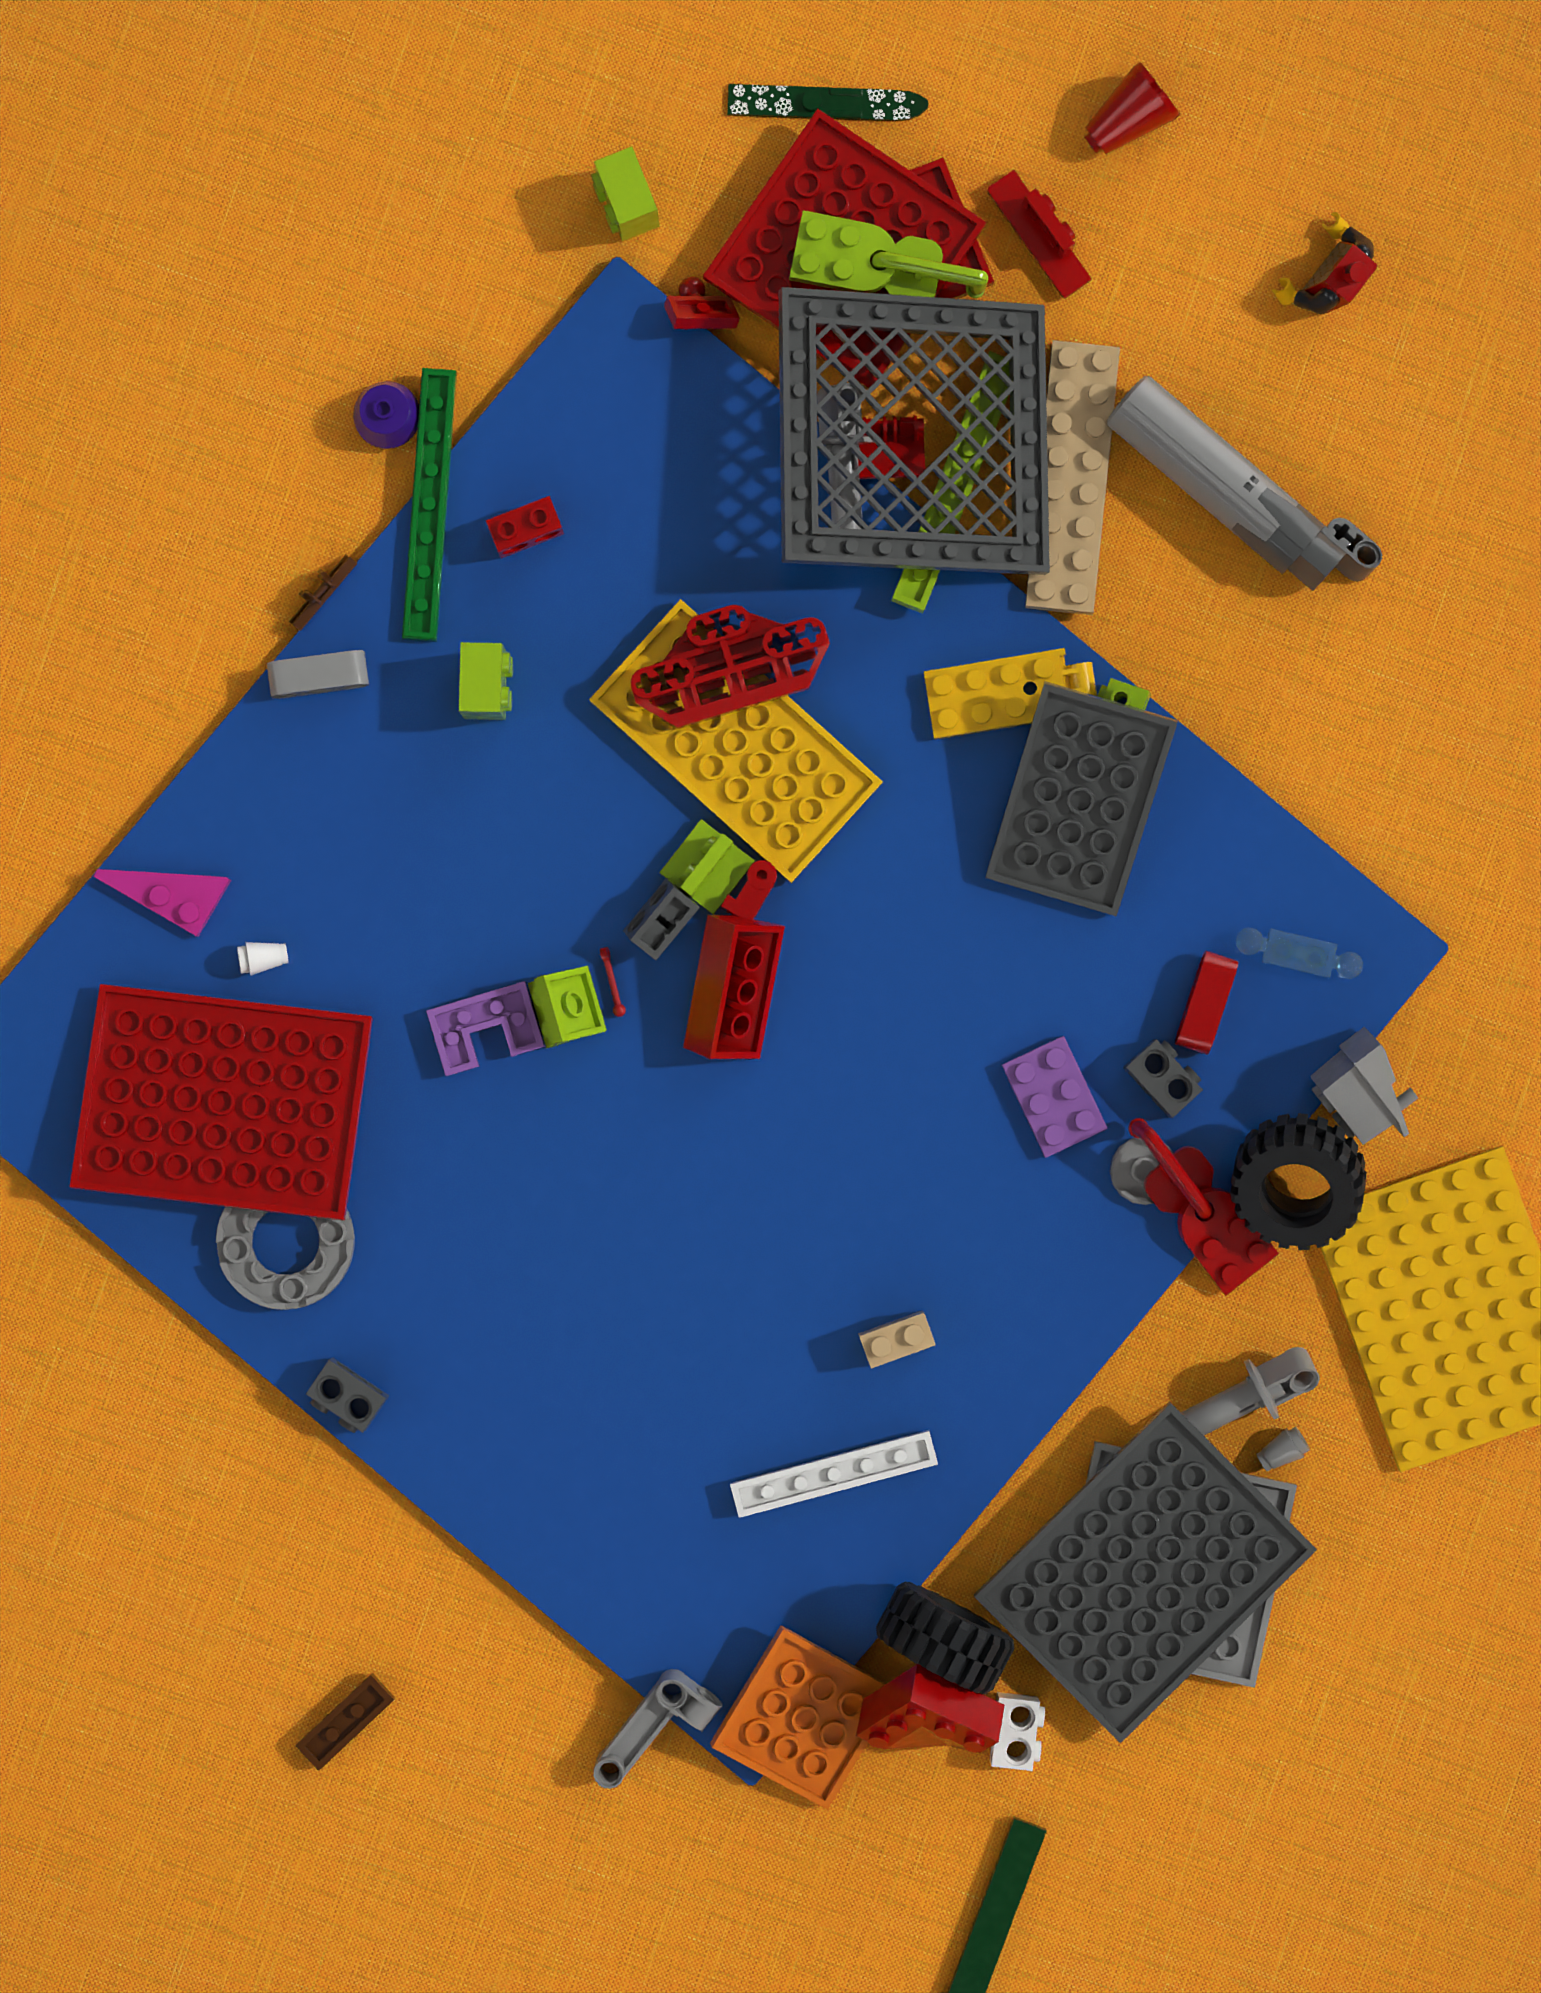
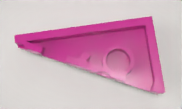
(177, 897)

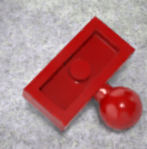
(698, 311)

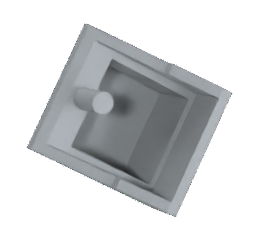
(1360, 1089)

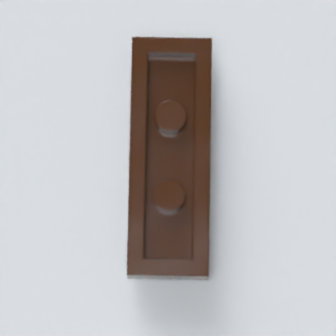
(345, 1721)

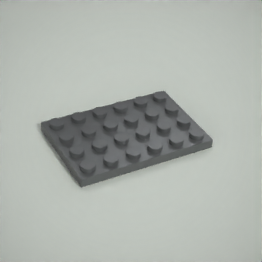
(1081, 798)

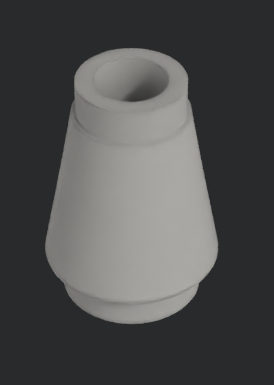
(1283, 1449)

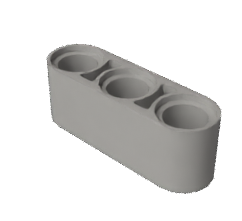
(317, 674)

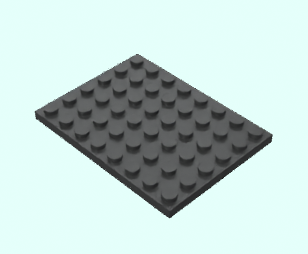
(1145, 1572)

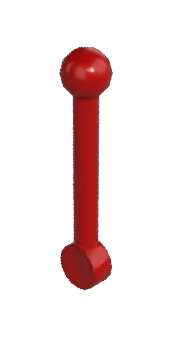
(619, 1009)

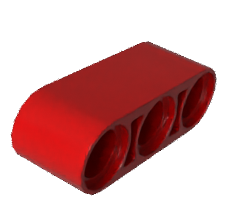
(1206, 1002)

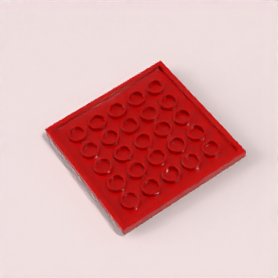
(845, 178)

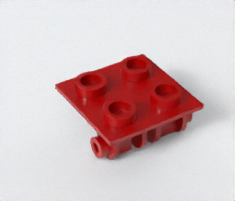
(904, 438)

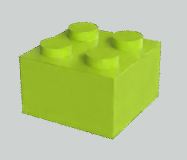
(627, 194)
(484, 680)

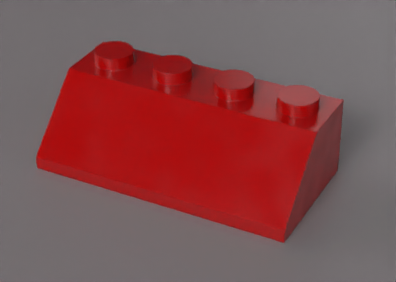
(733, 987)

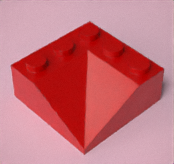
(929, 1712)

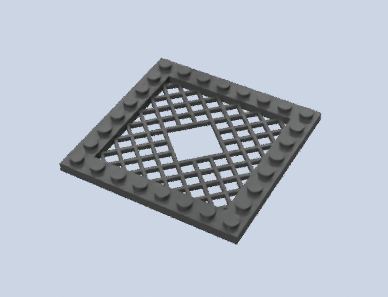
(1018, 323)

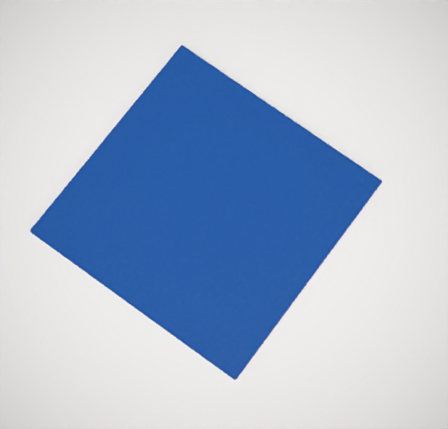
(643, 1261)

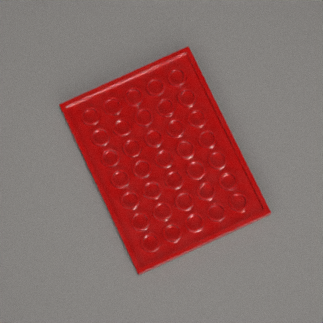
(221, 1102)

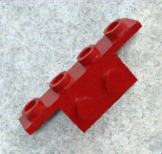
(1041, 232)

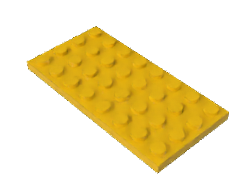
(757, 769)

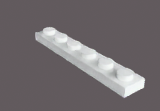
(833, 1473)

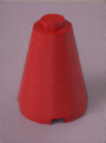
(1130, 112)

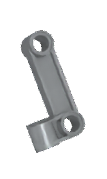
(692, 1704)

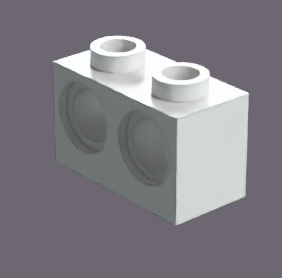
(1018, 1731)

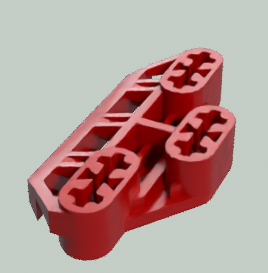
(727, 658)

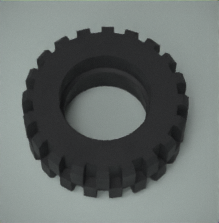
(1292, 1219)
(945, 1638)

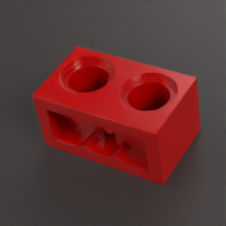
(525, 527)

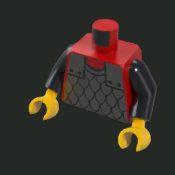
(1339, 275)

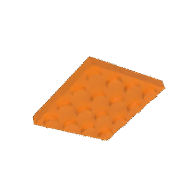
(798, 1718)

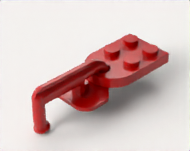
(1219, 1236)

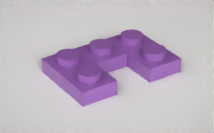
(504, 1006)

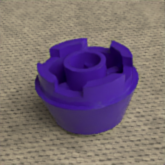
(386, 414)

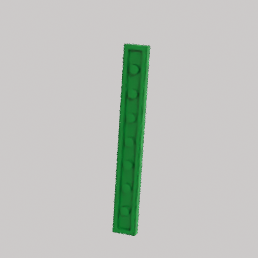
(429, 504)

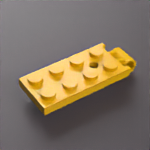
(992, 693)

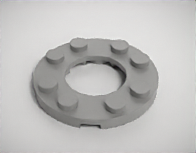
(276, 1290)

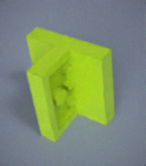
(707, 866)
(566, 1006)

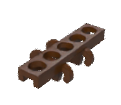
(324, 591)

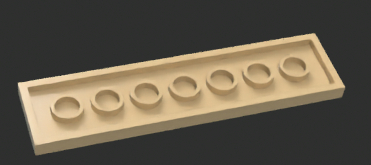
(1078, 451)

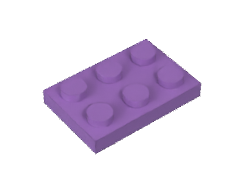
(1054, 1096)

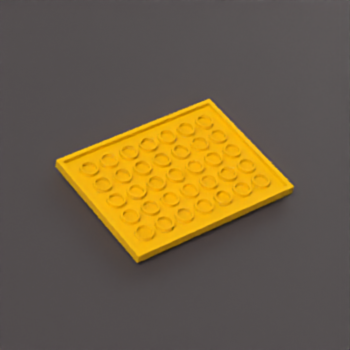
(1445, 1307)

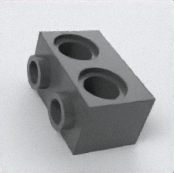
(661, 919)
(1157, 1084)
(351, 1387)

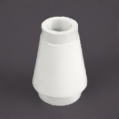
(261, 956)

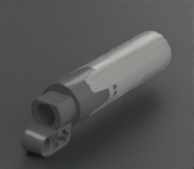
(1238, 490)

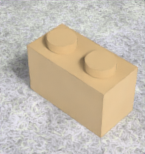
(897, 1339)

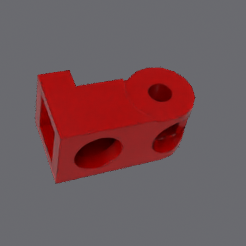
(760, 881)

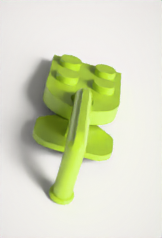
(838, 255)

